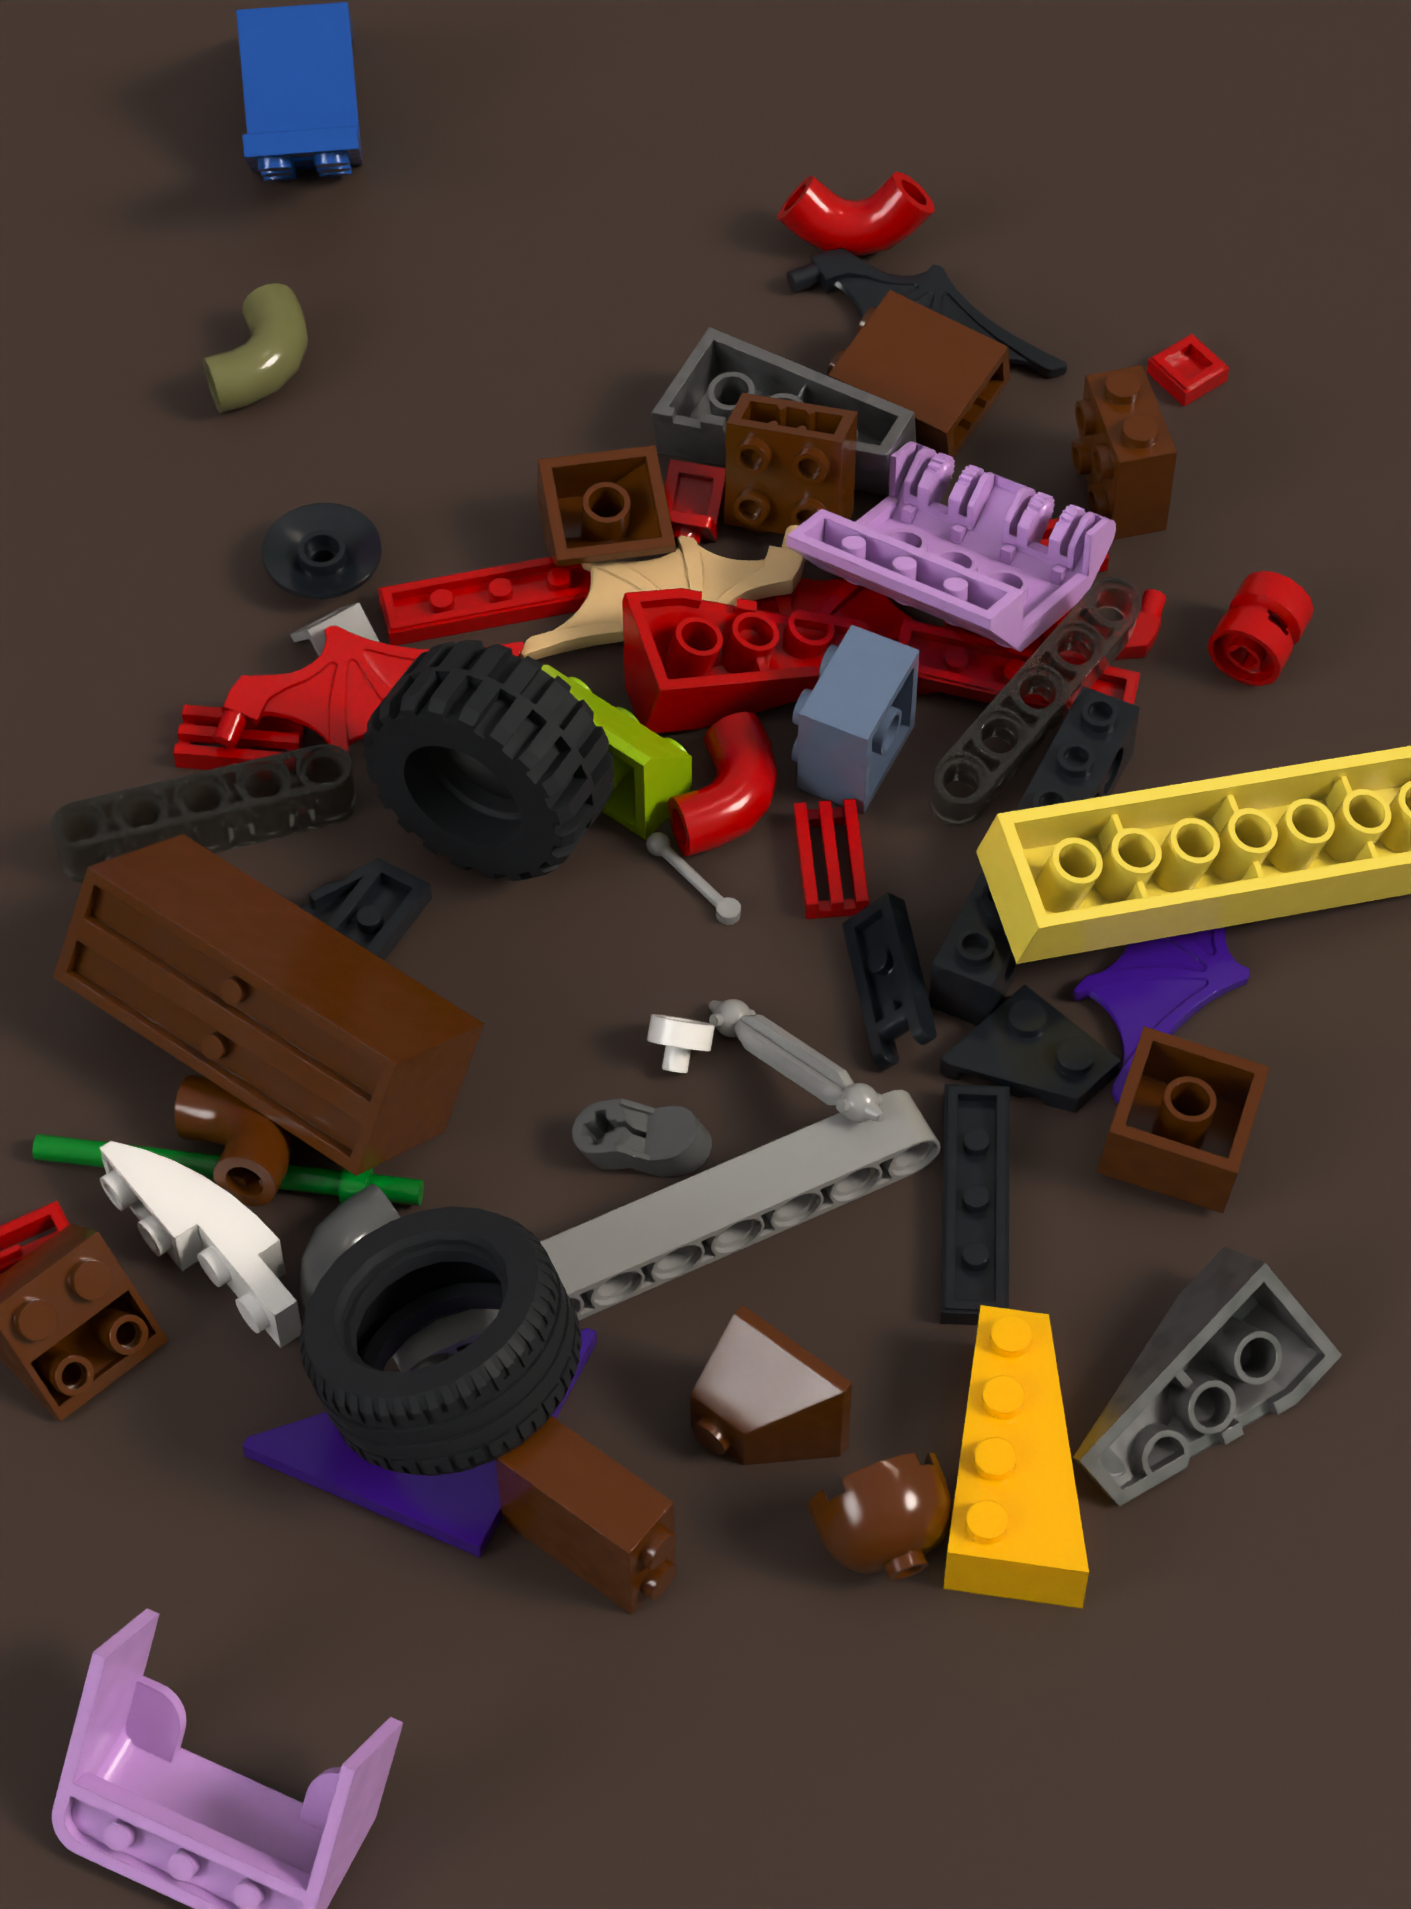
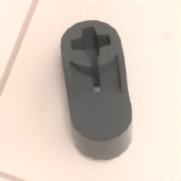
(642, 1138)

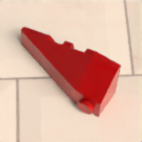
(710, 659)

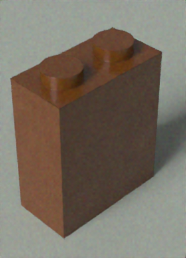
(927, 367)
(589, 1514)

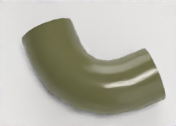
(269, 355)

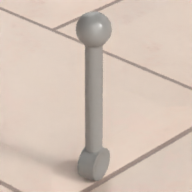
(727, 909)

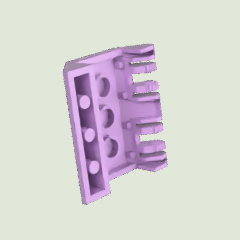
(968, 560)

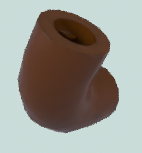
(255, 1146)

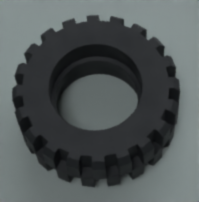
(489, 760)

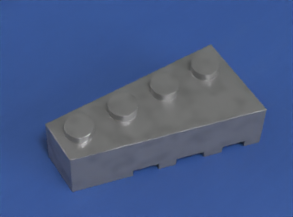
(700, 399)

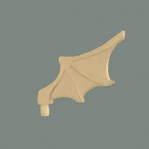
(689, 567)

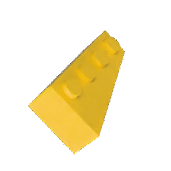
(1015, 1487)

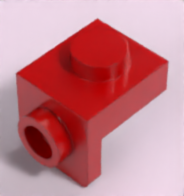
(695, 499)

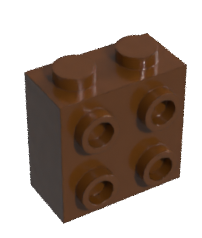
(1124, 451)
(787, 463)

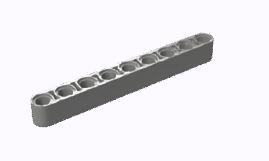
(711, 1216)

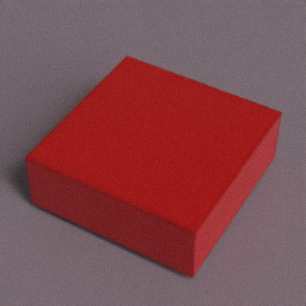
(1187, 370)

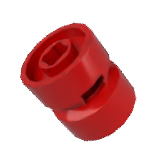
(1260, 628)

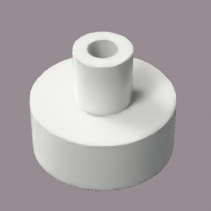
(680, 1038)

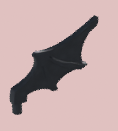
(933, 289)

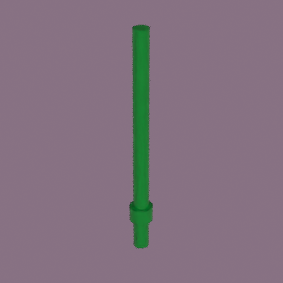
(298, 1177)

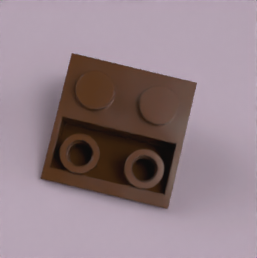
(72, 1320)

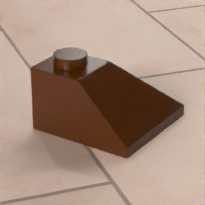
(603, 506)
(769, 1398)

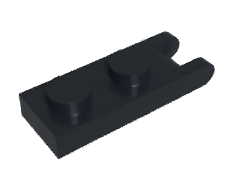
(888, 977)

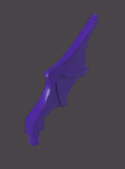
(1162, 986)

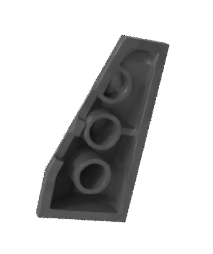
(1213, 1366)

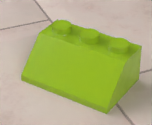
(644, 763)

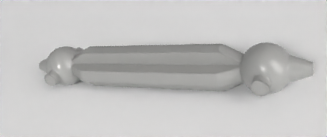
(797, 1061)

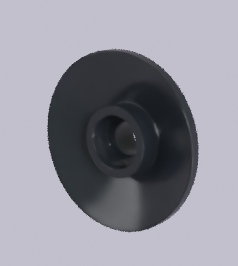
(321, 550)

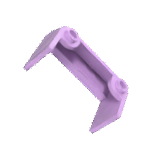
(190, 1823)

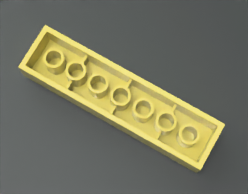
(1201, 854)

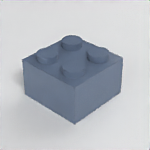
(855, 717)

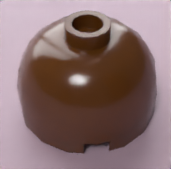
(886, 1516)

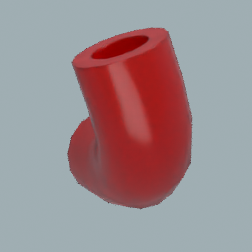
(856, 225)
(737, 794)

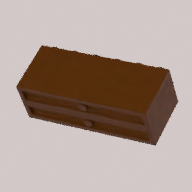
(267, 1002)

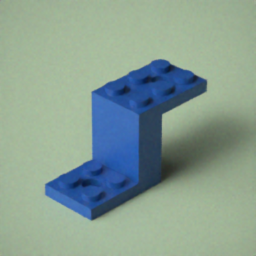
(299, 90)

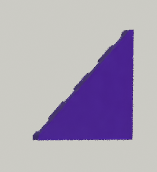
(449, 1507)

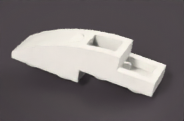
(205, 1224)

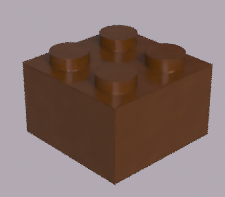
(1183, 1119)

